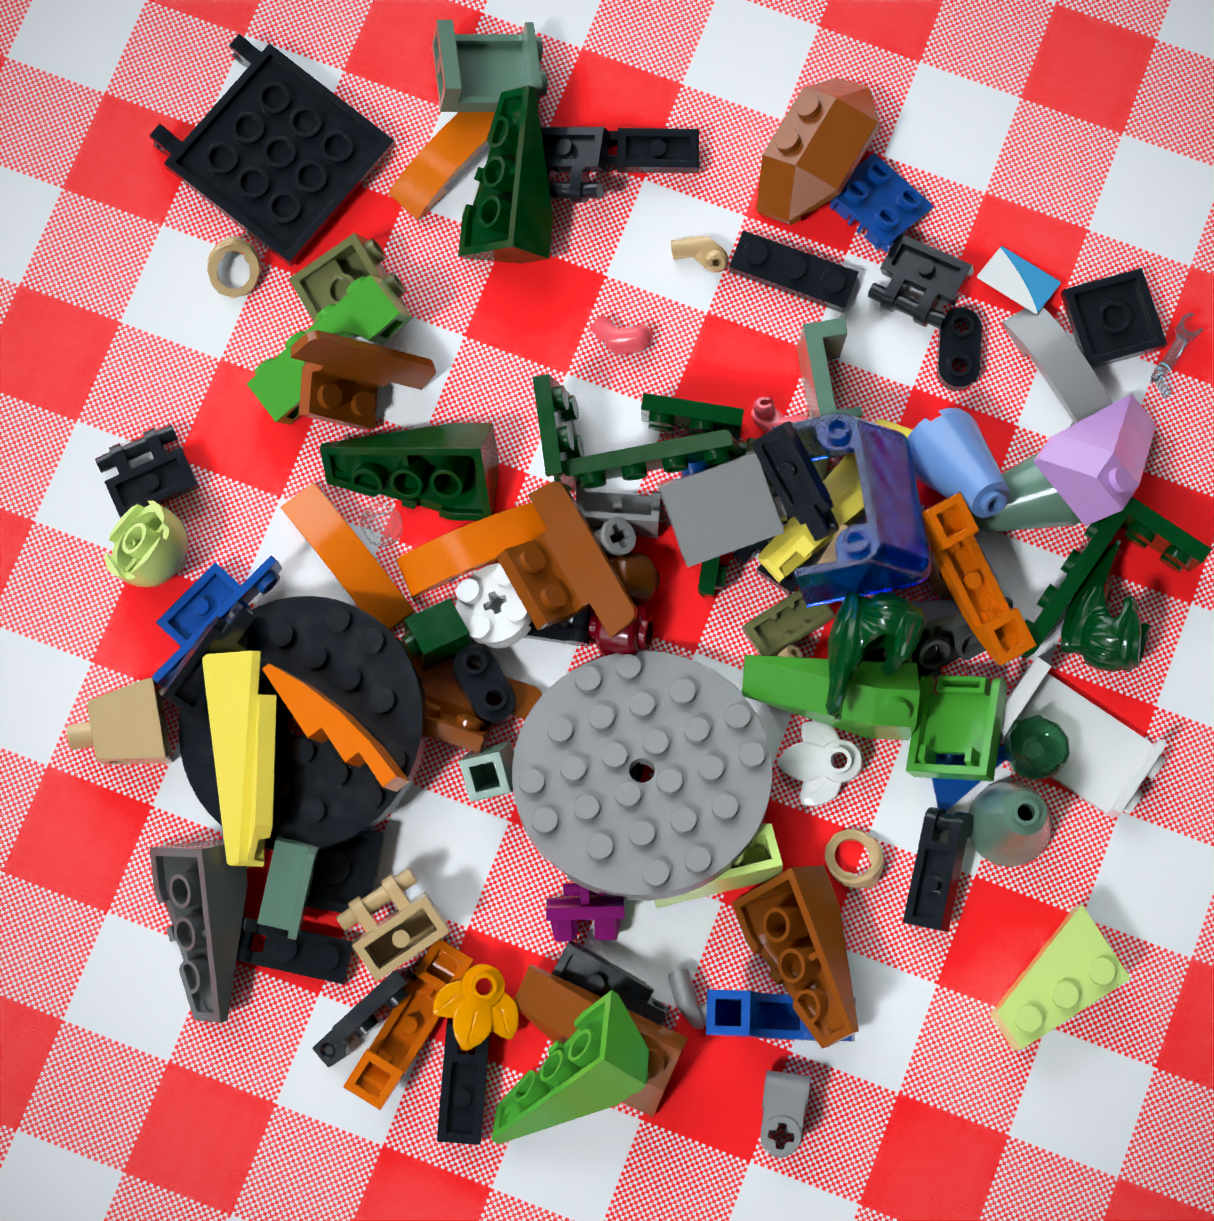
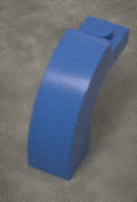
(755, 1016)

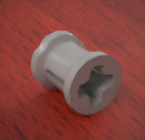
(616, 536)

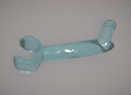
(1173, 354)

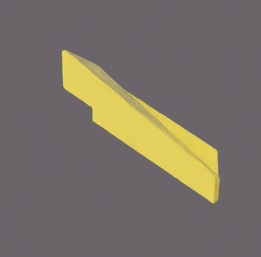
(797, 544)
(243, 752)

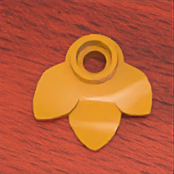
(475, 1013)

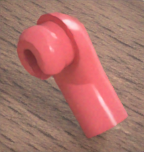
(622, 340)
(767, 416)

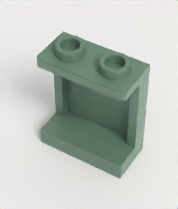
(478, 67)
(815, 346)

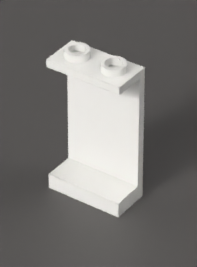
(1105, 755)

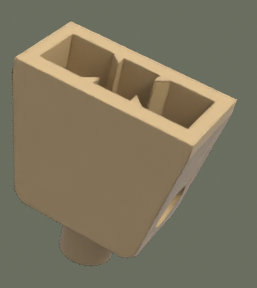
(125, 726)

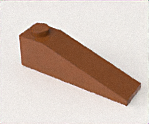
(802, 939)
(555, 1005)

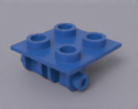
(880, 203)

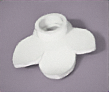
(814, 763)

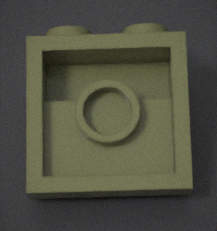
(331, 274)

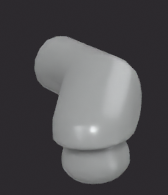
(685, 998)

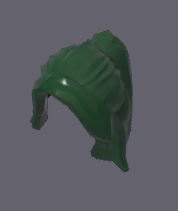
(861, 628)
(1096, 635)

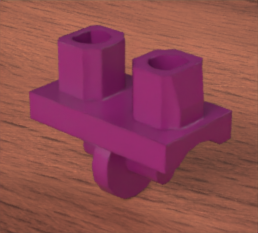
(565, 912)

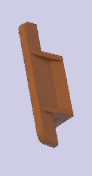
(345, 377)
(566, 568)
(450, 714)

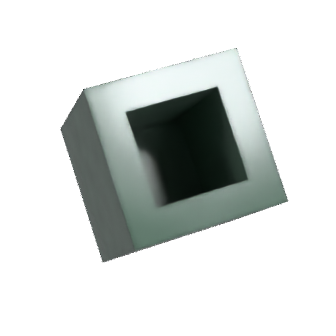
(488, 772)

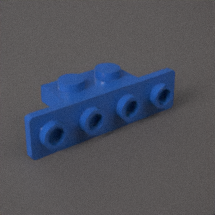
(208, 597)

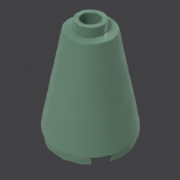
(1031, 503)
(1010, 824)

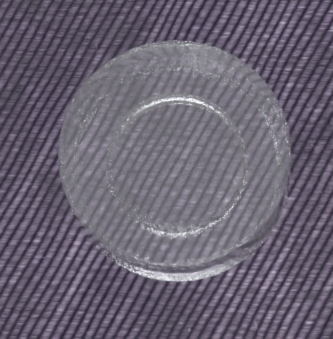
(381, 525)

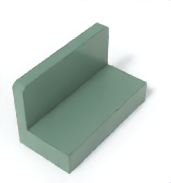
(288, 886)

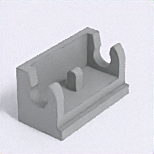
(638, 510)

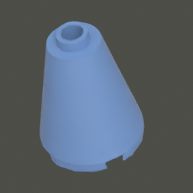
(955, 458)

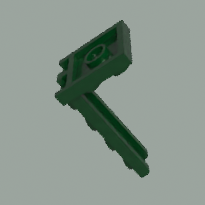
(699, 417)
(565, 450)
(1142, 529)

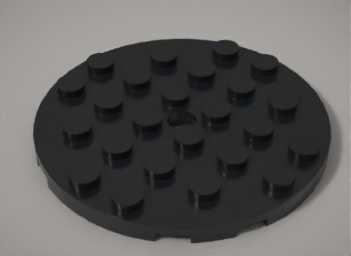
(362, 671)

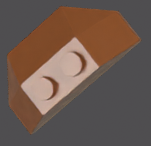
(816, 149)

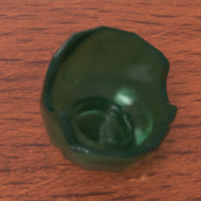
(1036, 747)

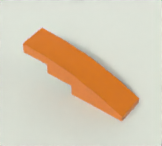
(326, 720)

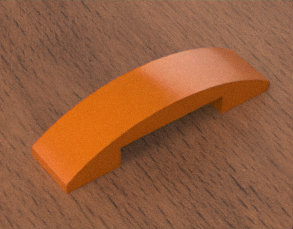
(441, 161)
(468, 548)
(346, 556)
(972, 581)
(406, 1027)

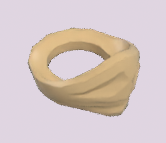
(251, 257)
(876, 859)

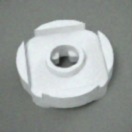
(485, 625)

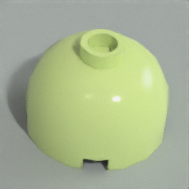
(147, 546)

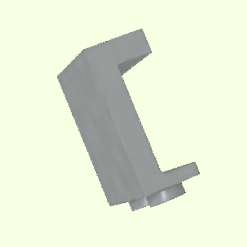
(722, 509)

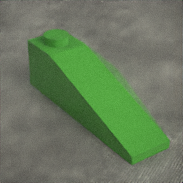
(873, 705)
(583, 1076)

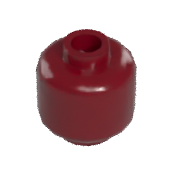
(630, 641)

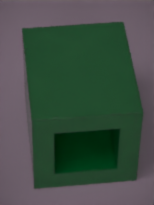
(435, 634)

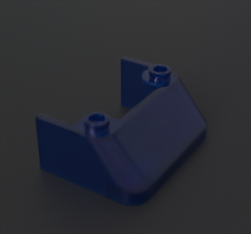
(893, 544)

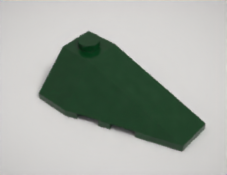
(513, 202)
(432, 467)

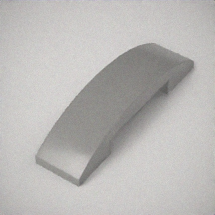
(1058, 362)

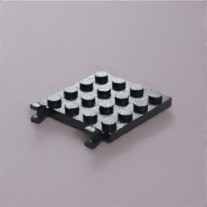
(276, 152)

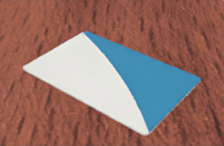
(1018, 280)

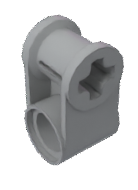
(783, 1104)

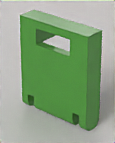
(957, 721)

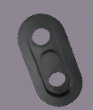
(960, 347)
(482, 683)

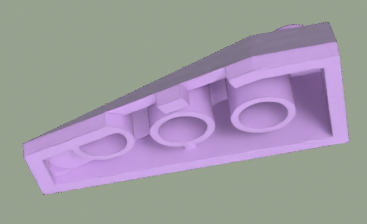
(1099, 459)

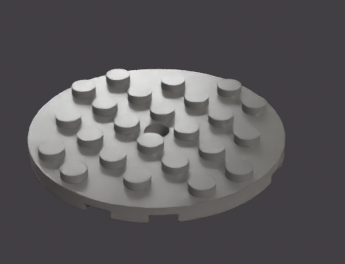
(652, 834)

